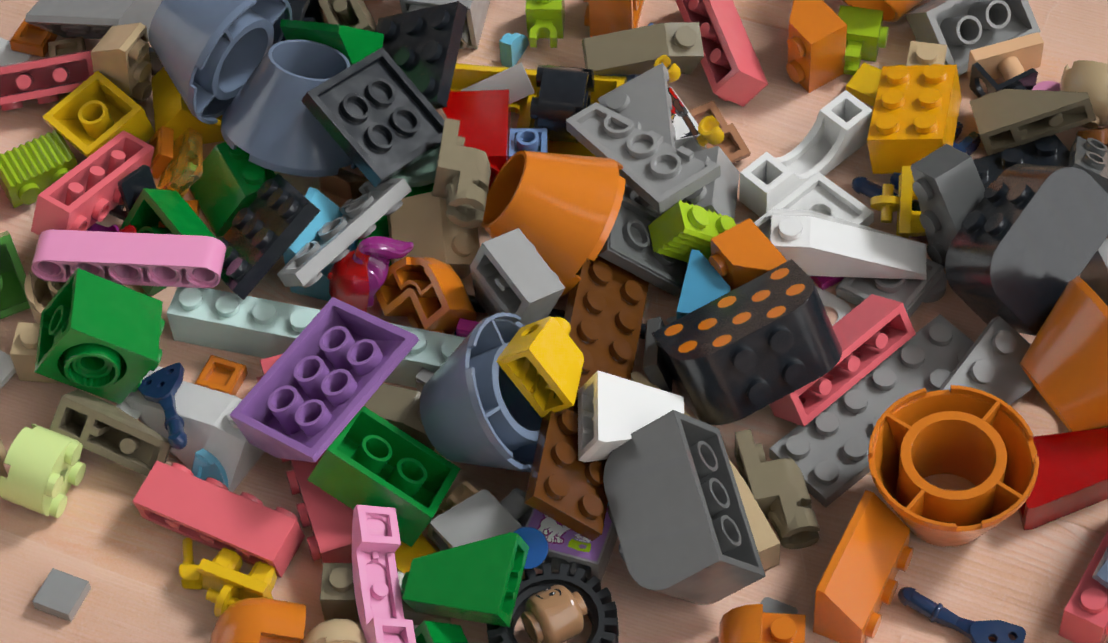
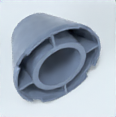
(214, 47)
(273, 121)
(475, 408)

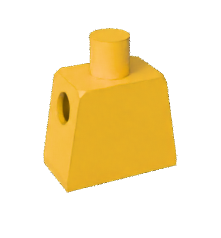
(543, 362)

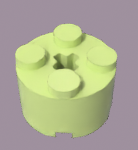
(42, 470)

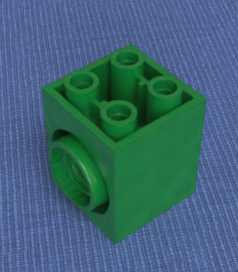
(99, 336)

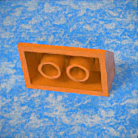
(862, 573)

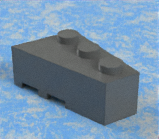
(946, 192)

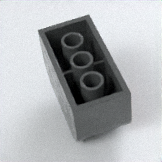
(680, 511)

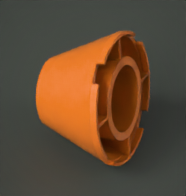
(559, 205)
(1071, 358)
(959, 435)

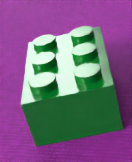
(385, 468)

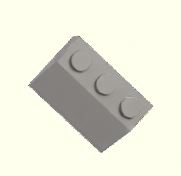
(90, 17)
(970, 25)

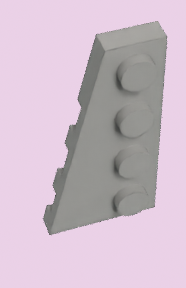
(645, 103)
(650, 166)
(337, 235)
(994, 363)

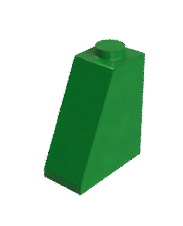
(469, 580)

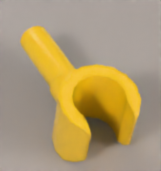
(188, 570)

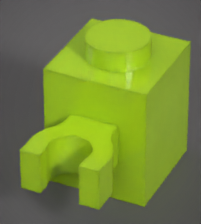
(545, 20)
(863, 35)

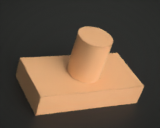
(1008, 57)

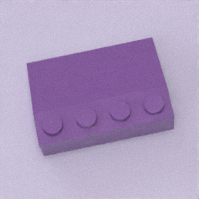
(321, 382)

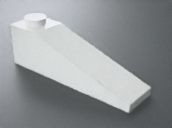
(843, 248)
(207, 427)

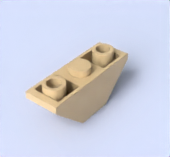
(125, 59)

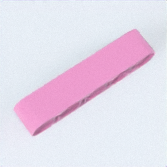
(130, 257)

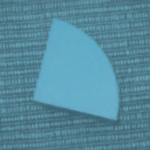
(512, 48)
(208, 465)

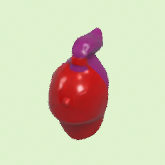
(365, 270)

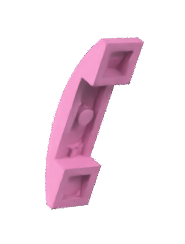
(376, 576)

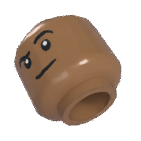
(554, 615)

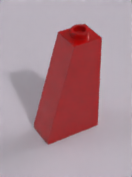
(483, 123)
(1068, 477)

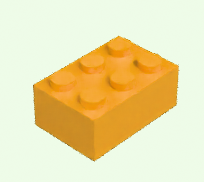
(912, 114)

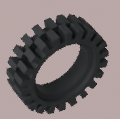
(599, 604)

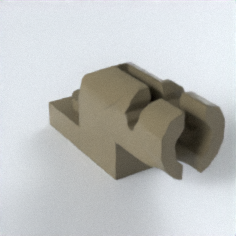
(461, 178)
(778, 491)

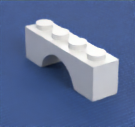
(836, 135)

